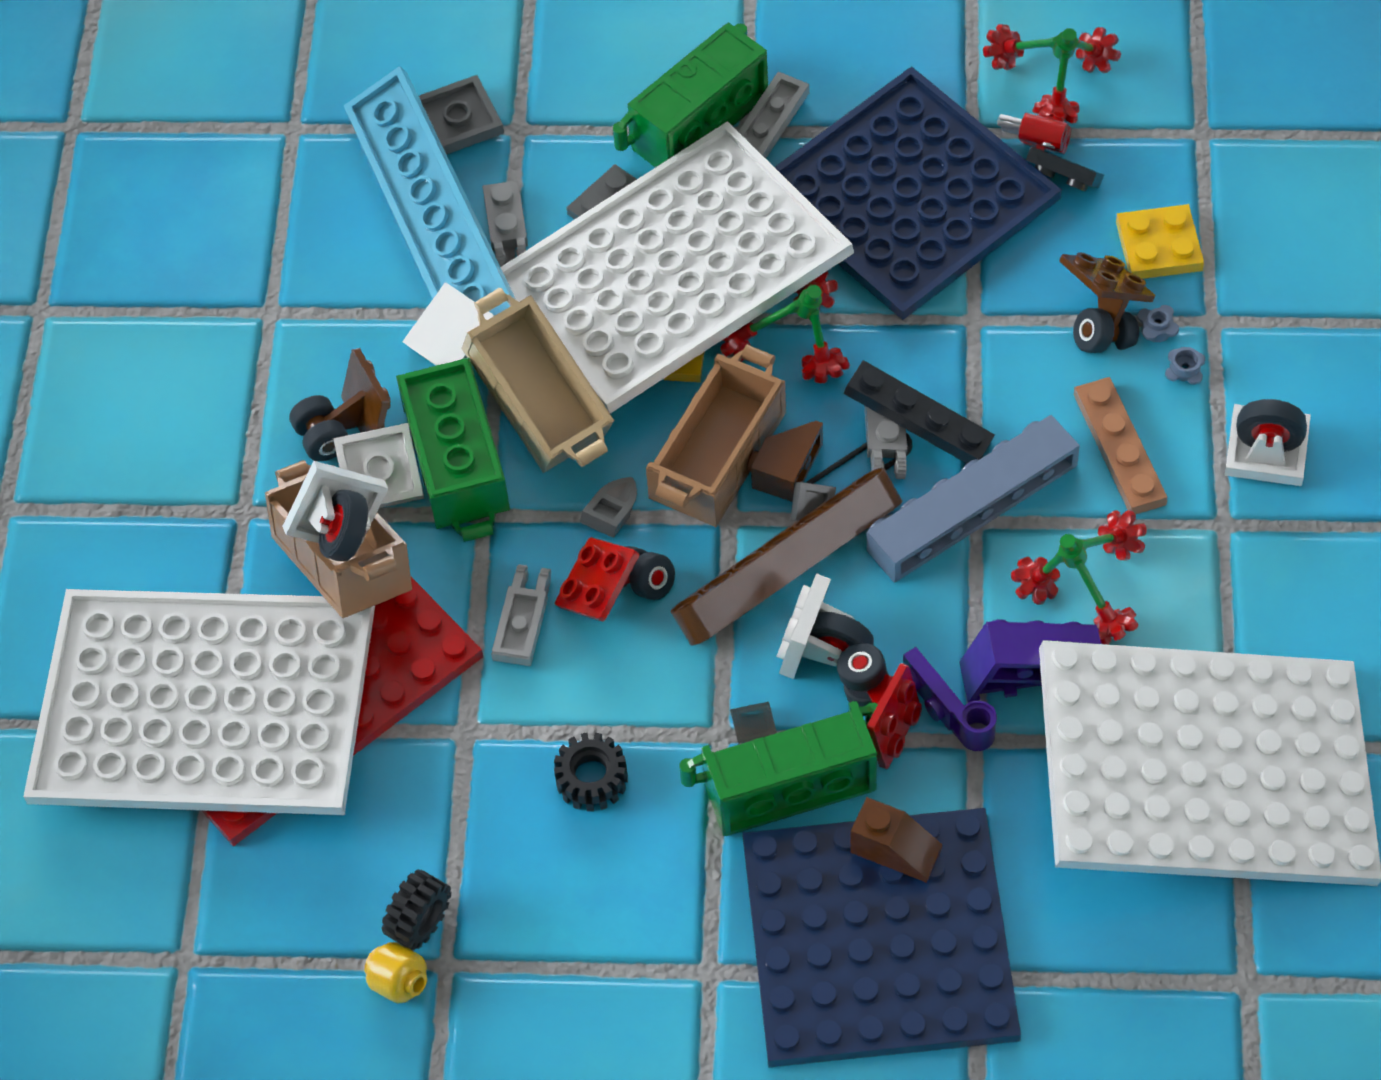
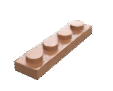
(1120, 446)

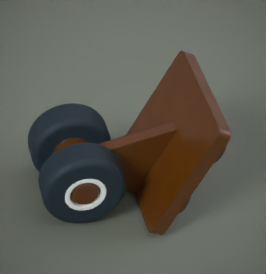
(1114, 286)
(363, 408)

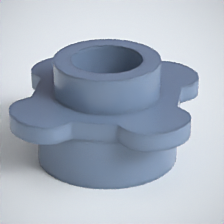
(1158, 331)
(1185, 357)

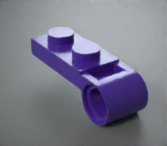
(946, 706)

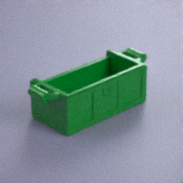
(695, 96)
(454, 447)
(788, 771)

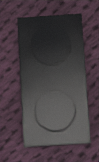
(1078, 175)

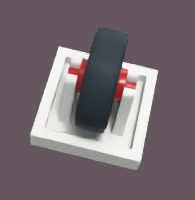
(1268, 442)
(335, 509)
(818, 630)

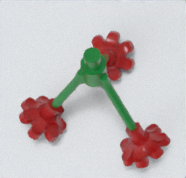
(1093, 49)
(807, 306)
(1119, 538)

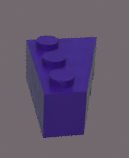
(1008, 654)

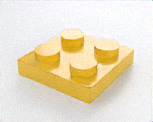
(1160, 241)

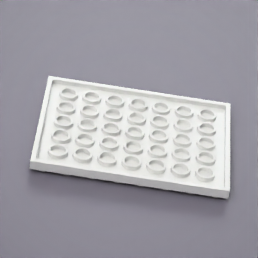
(675, 263)
(200, 703)
(1207, 764)

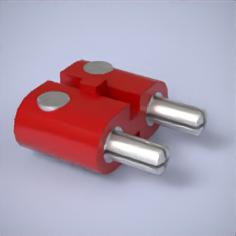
(1038, 131)

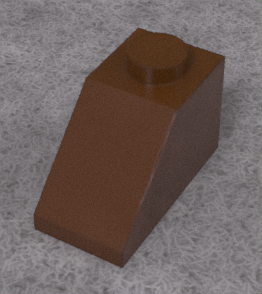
(785, 460)
(894, 840)

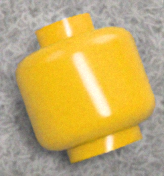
(395, 972)

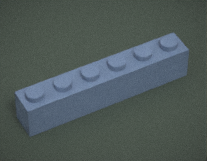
(972, 497)

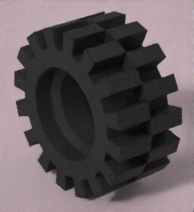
(586, 751)
(416, 909)

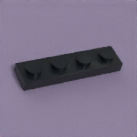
(918, 413)

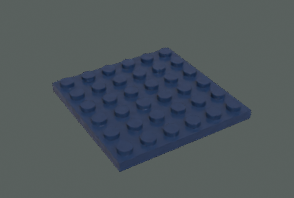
(916, 190)
(872, 957)

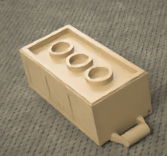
(537, 382)

